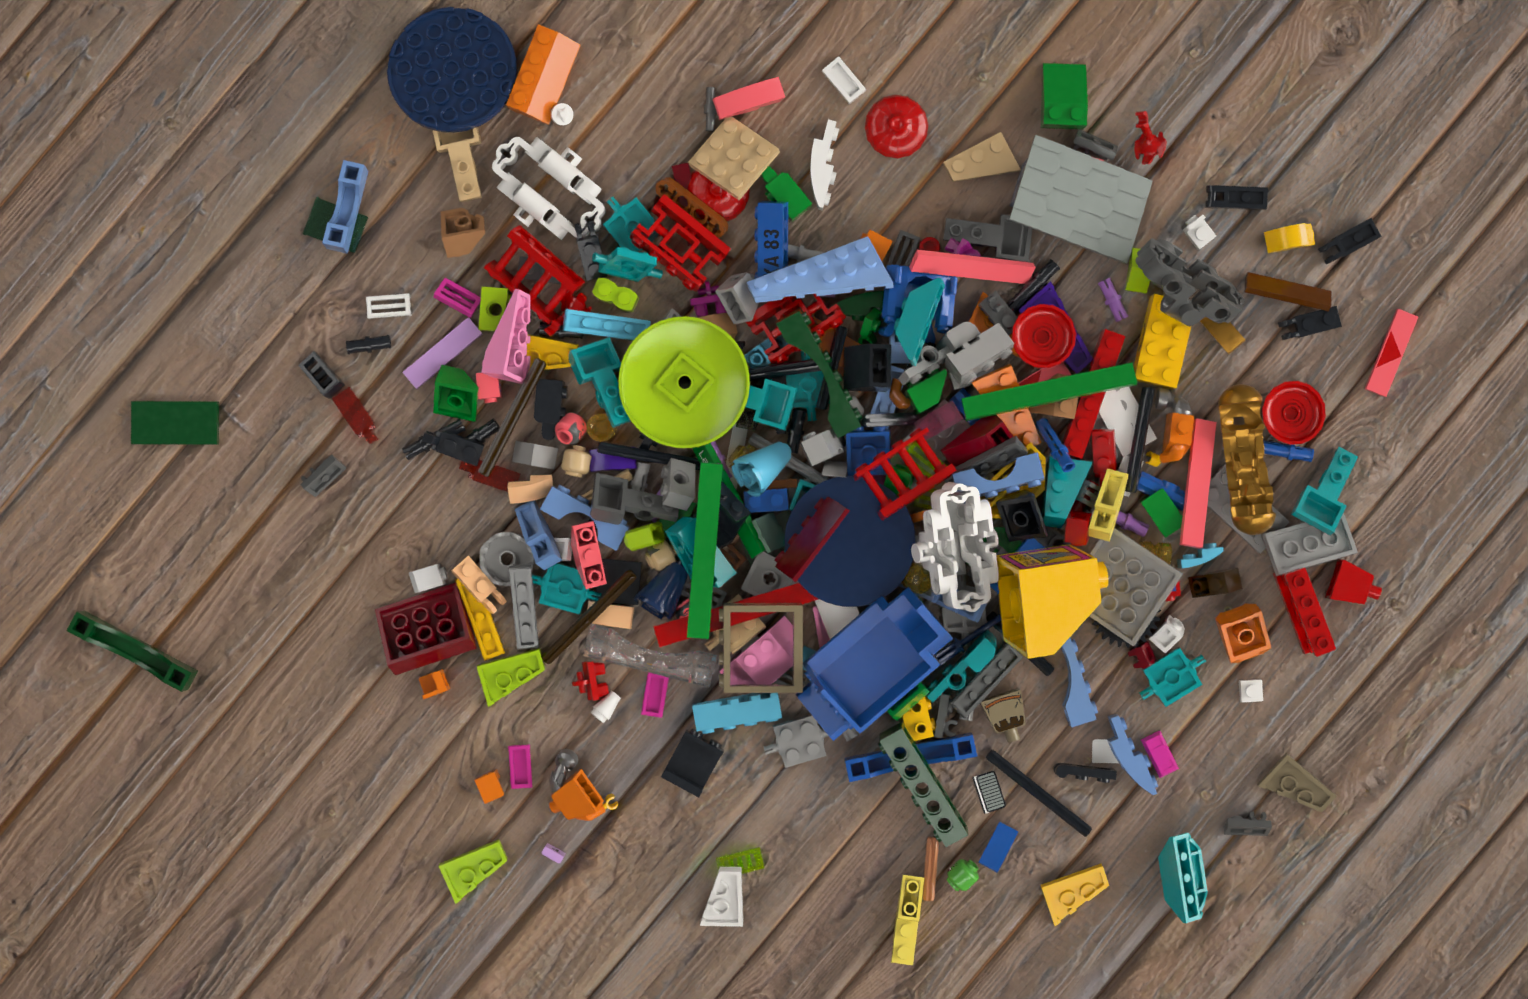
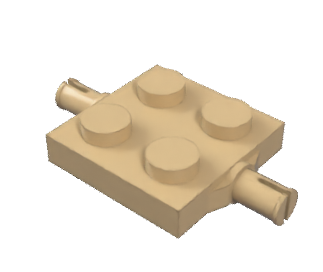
(739, 634)

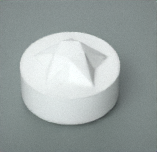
(562, 114)

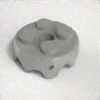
(492, 552)

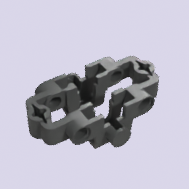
(1168, 272)

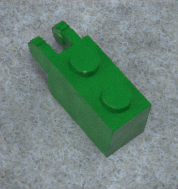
(784, 189)

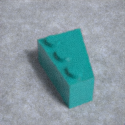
(1061, 490)
(682, 538)

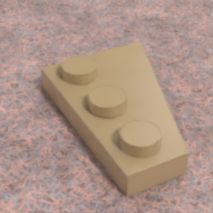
(982, 160)

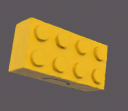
(1160, 347)

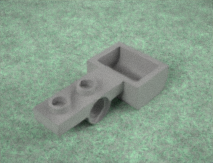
(949, 342)

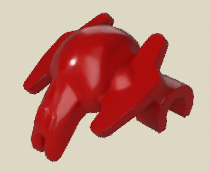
(1148, 143)
(568, 302)

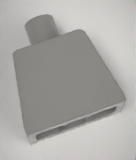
(738, 298)

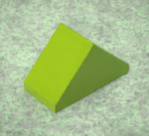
(1136, 280)

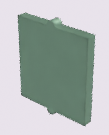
(769, 532)

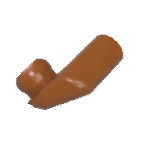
(897, 396)

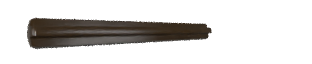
(512, 417)
(589, 616)

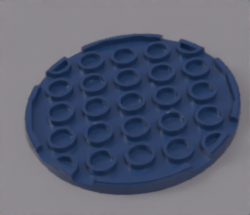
(452, 69)
(863, 553)

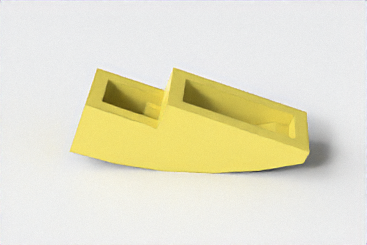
(1108, 505)

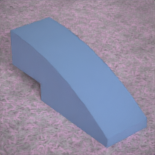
(538, 535)

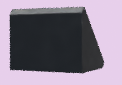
(1021, 516)

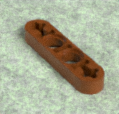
(693, 204)

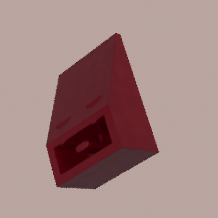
(976, 440)

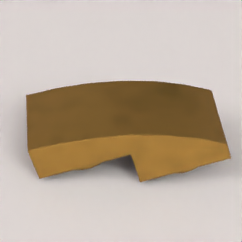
(1224, 334)

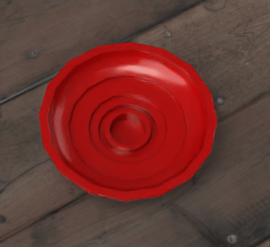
(896, 126)
(716, 197)
(1043, 336)
(1293, 412)

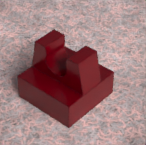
(1144, 654)

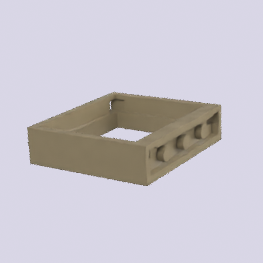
(724, 638)

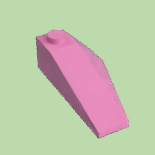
(507, 350)

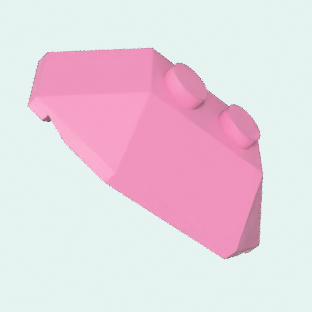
(765, 658)

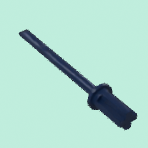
(957, 646)

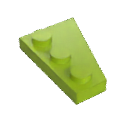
(508, 673)
(469, 869)

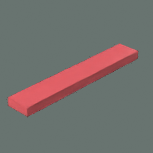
(972, 267)
(1198, 483)

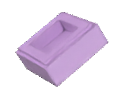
(553, 853)

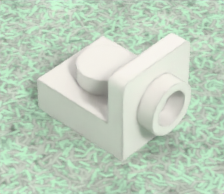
(1198, 231)
(1168, 634)

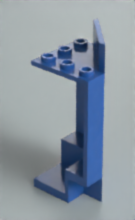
(872, 663)

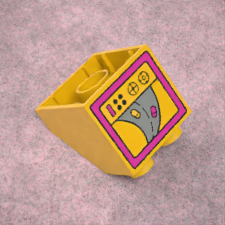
(1047, 596)

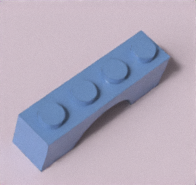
(350, 193)
(1026, 472)
(560, 503)

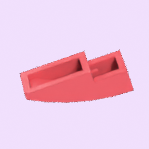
(749, 98)

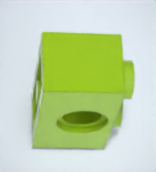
(489, 297)

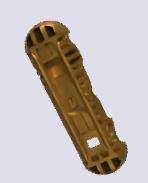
(1245, 468)

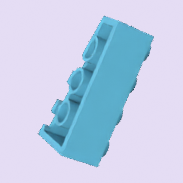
(736, 710)

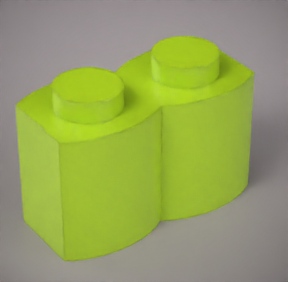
(610, 293)
(644, 536)

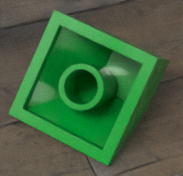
(455, 394)

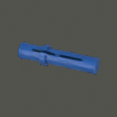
(1288, 451)
(1065, 460)

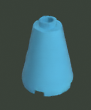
(761, 467)

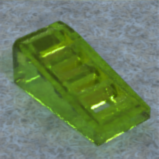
(738, 855)

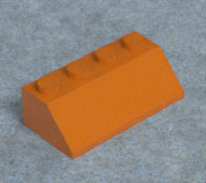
(543, 74)

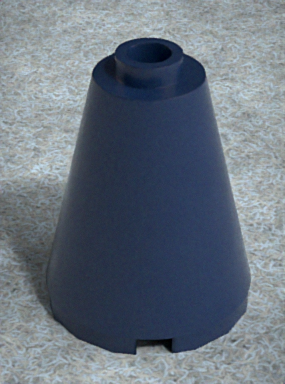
(664, 591)

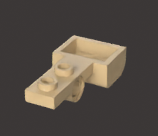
(461, 159)

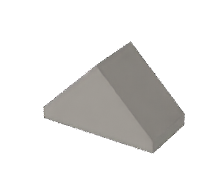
(535, 455)

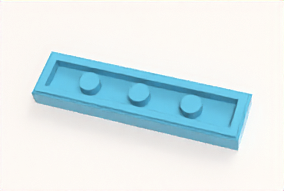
(603, 324)

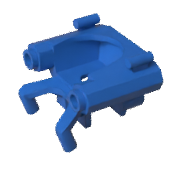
(907, 281)

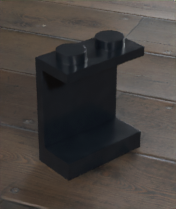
(731, 517)
(692, 762)

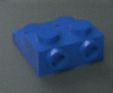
(864, 446)

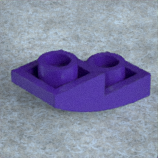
(606, 462)

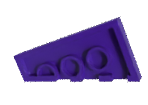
(1080, 355)

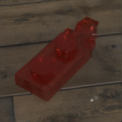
(356, 414)
(498, 479)

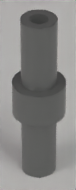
(709, 109)

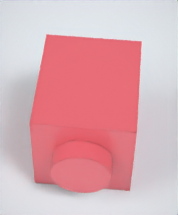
(489, 388)

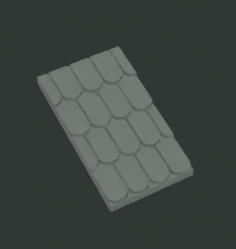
(1079, 199)

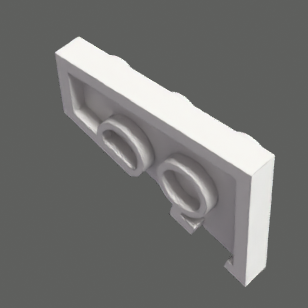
(725, 900)

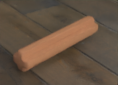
(930, 869)

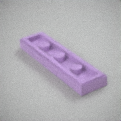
(442, 353)

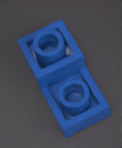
(998, 847)

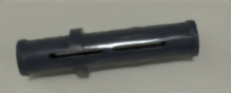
(1039, 279)
(421, 446)

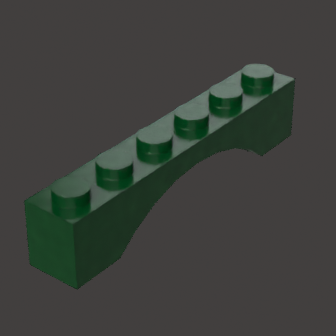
(798, 333)
(144, 655)

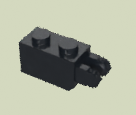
(549, 405)

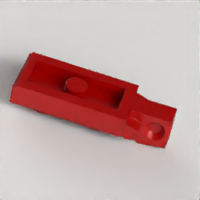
(1103, 452)

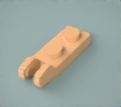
(477, 583)

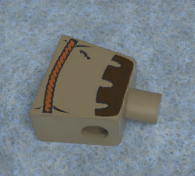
(1005, 713)

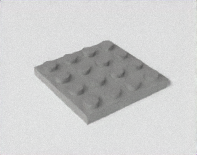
(1135, 588)

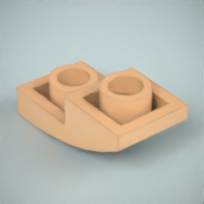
(531, 490)
(615, 616)

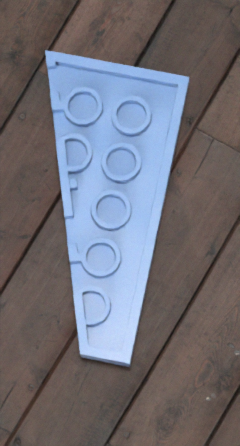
(829, 273)

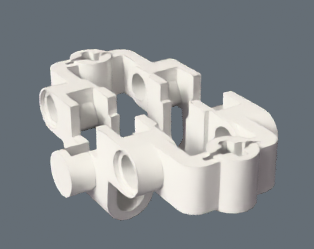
(558, 168)
(972, 548)

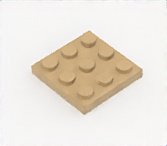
(733, 157)

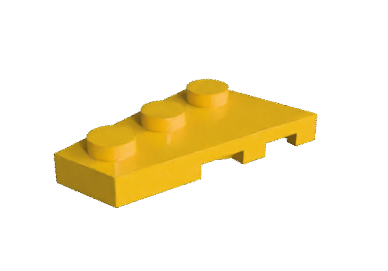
(550, 350)
(1071, 891)

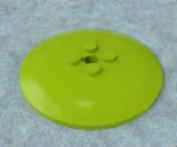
(652, 376)

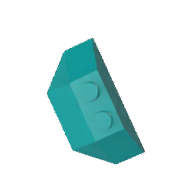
(917, 317)
(1183, 877)

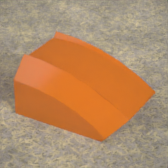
(1243, 632)

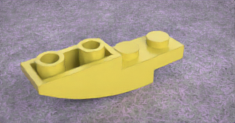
(907, 920)

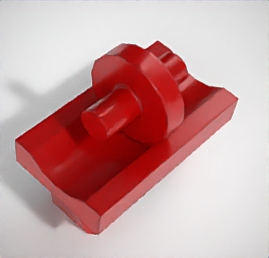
(590, 671)

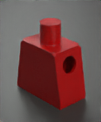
(1351, 584)

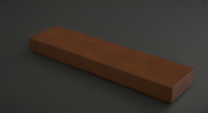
(1288, 291)

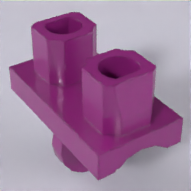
(961, 248)
(700, 304)

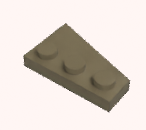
(1295, 782)

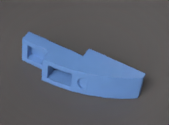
(1134, 763)

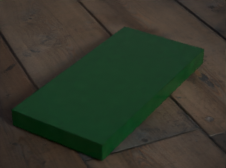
(174, 422)

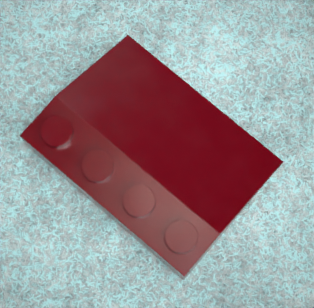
(811, 539)
(425, 629)

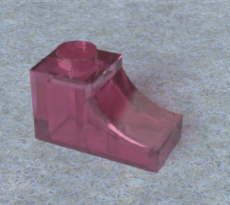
(939, 419)

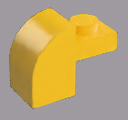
(1289, 237)

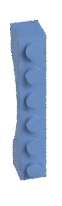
(1077, 702)

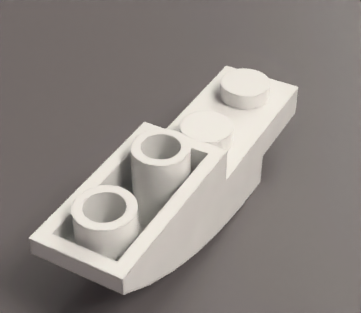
(820, 172)

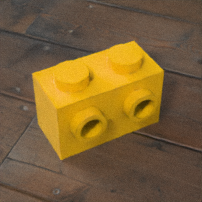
(918, 720)

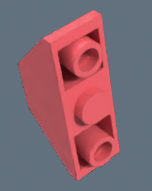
(587, 554)

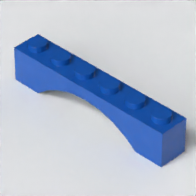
(934, 751)

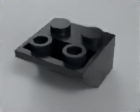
(867, 367)

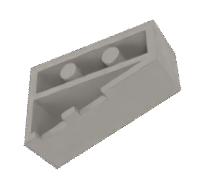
(979, 354)
(822, 446)

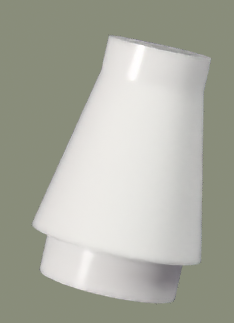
(605, 707)

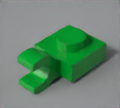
(870, 325)

